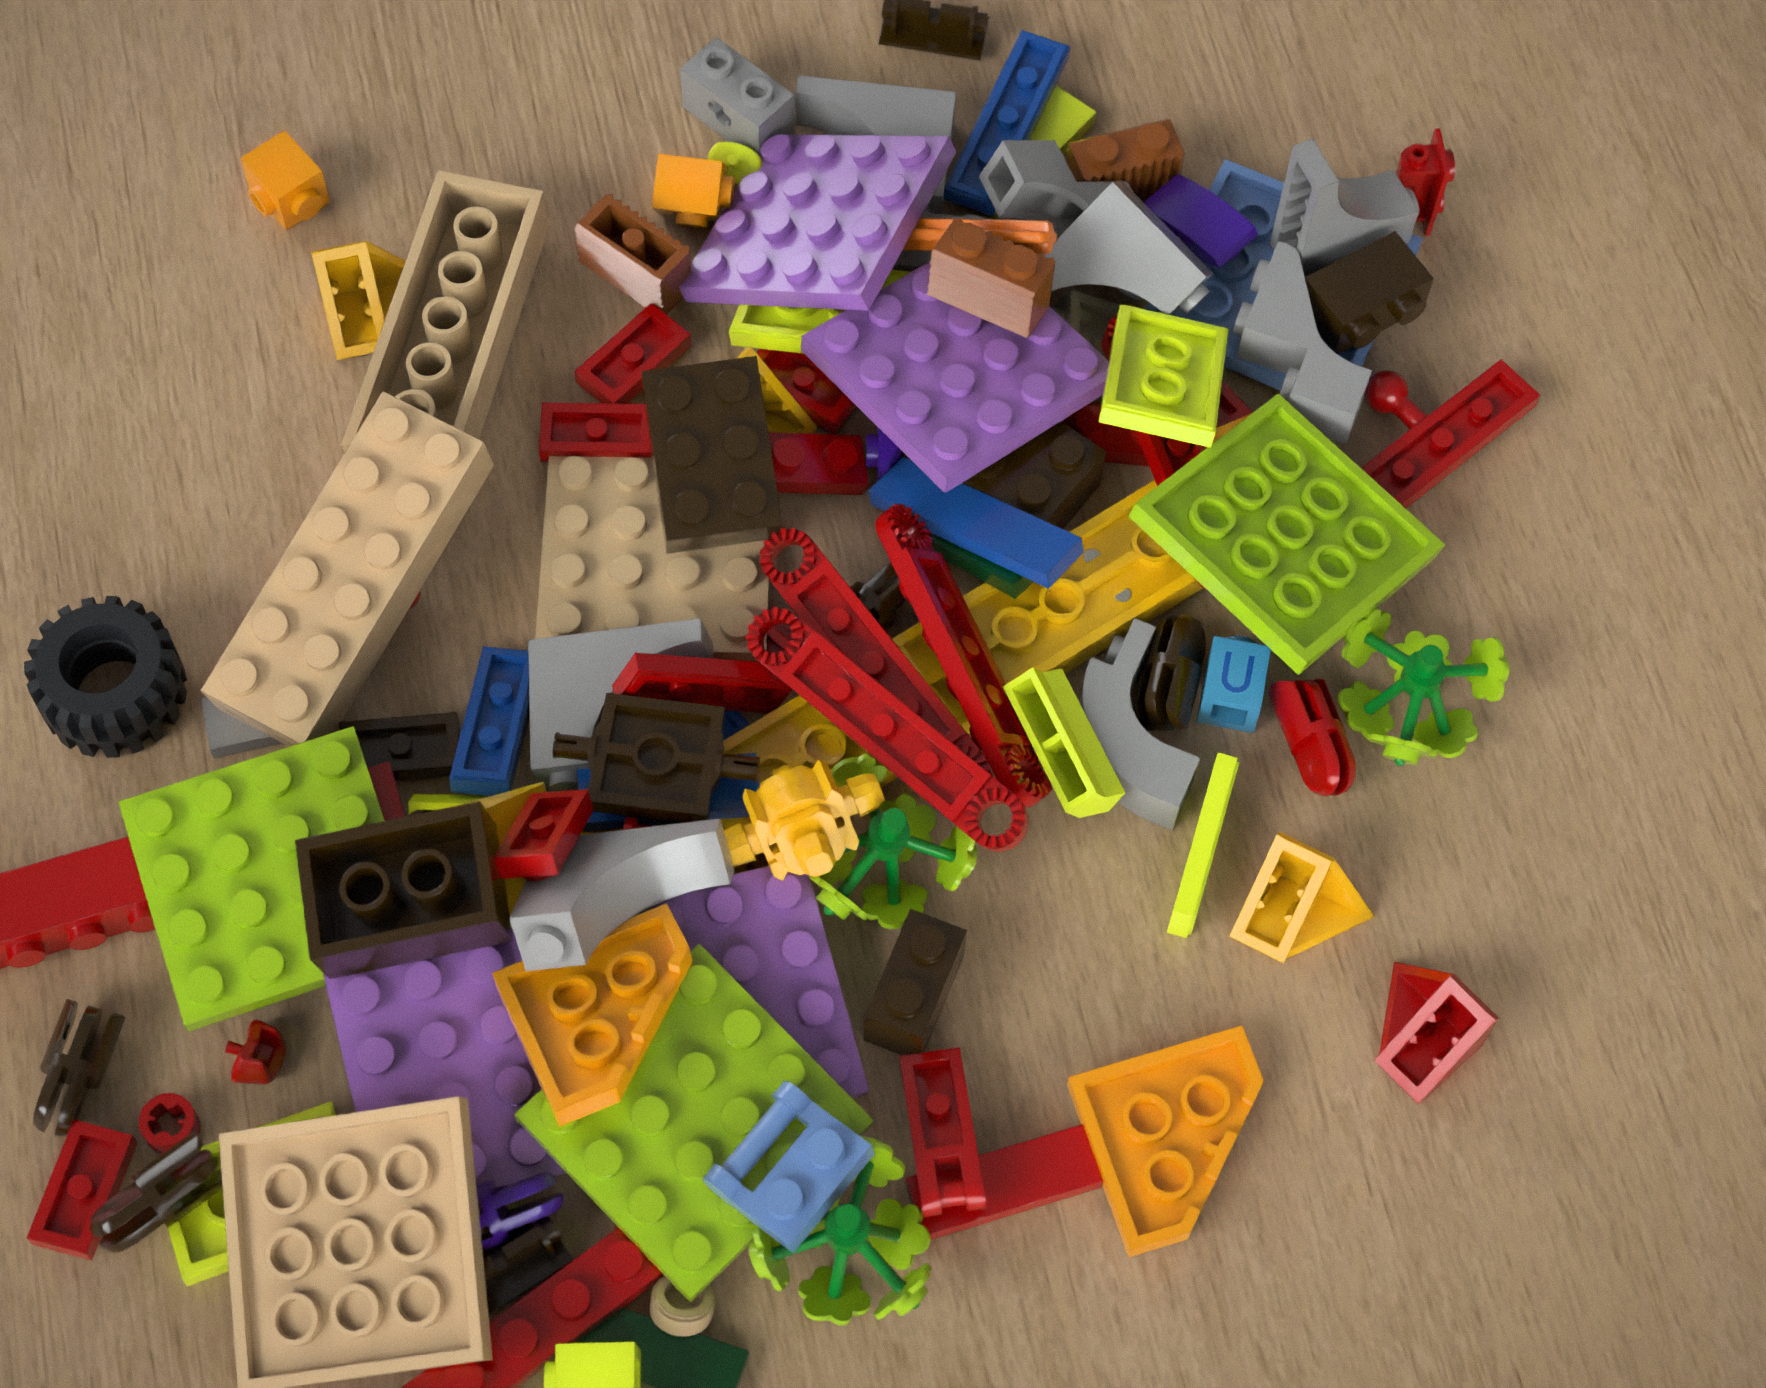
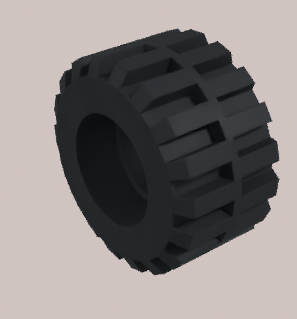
(95, 637)

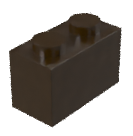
(1368, 293)
(914, 984)

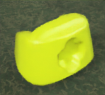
(737, 157)

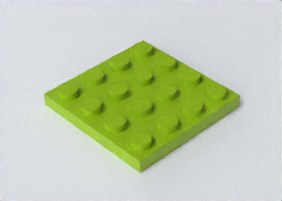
(1286, 532)
(227, 873)
(682, 1113)

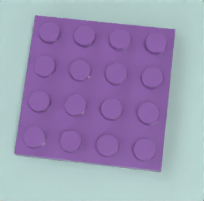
(819, 221)
(951, 382)

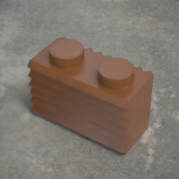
(1140, 154)
(632, 254)
(991, 277)

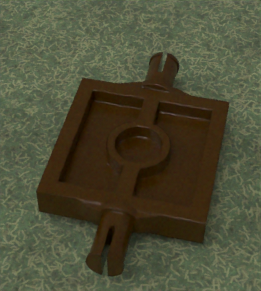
(656, 758)

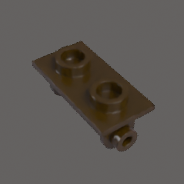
(943, 31)
(523, 1262)

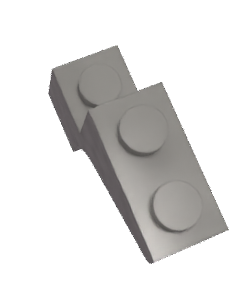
(1036, 184)
(1283, 336)

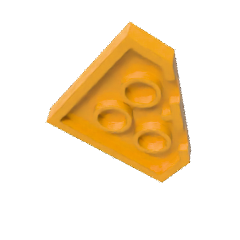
(596, 1019)
(1166, 1131)

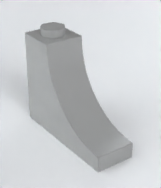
(878, 110)
(1336, 215)
(1131, 249)
(576, 672)
(609, 882)

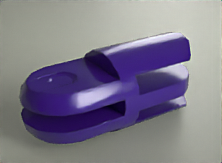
(503, 1221)

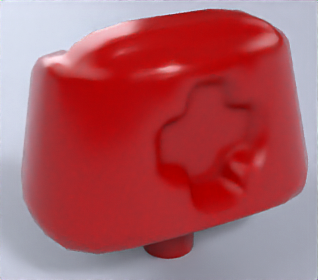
(259, 1057)

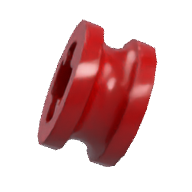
(174, 1105)

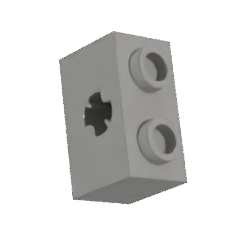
(736, 97)

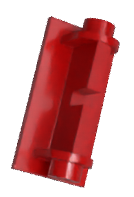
(1426, 173)

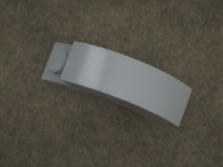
(1150, 771)

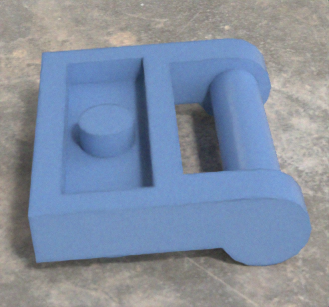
(803, 1180)

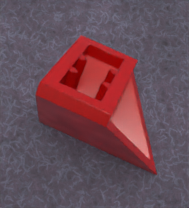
(1430, 1028)

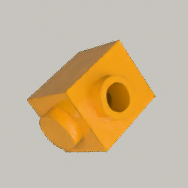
(284, 181)
(692, 189)

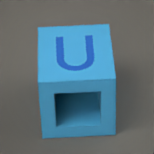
(1234, 683)

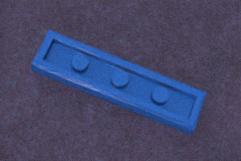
(1008, 114)
(981, 524)

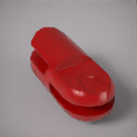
(1314, 735)

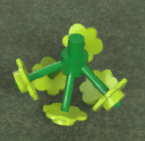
(1420, 672)
(892, 837)
(847, 1229)

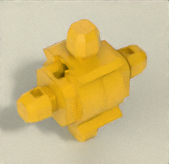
(802, 819)

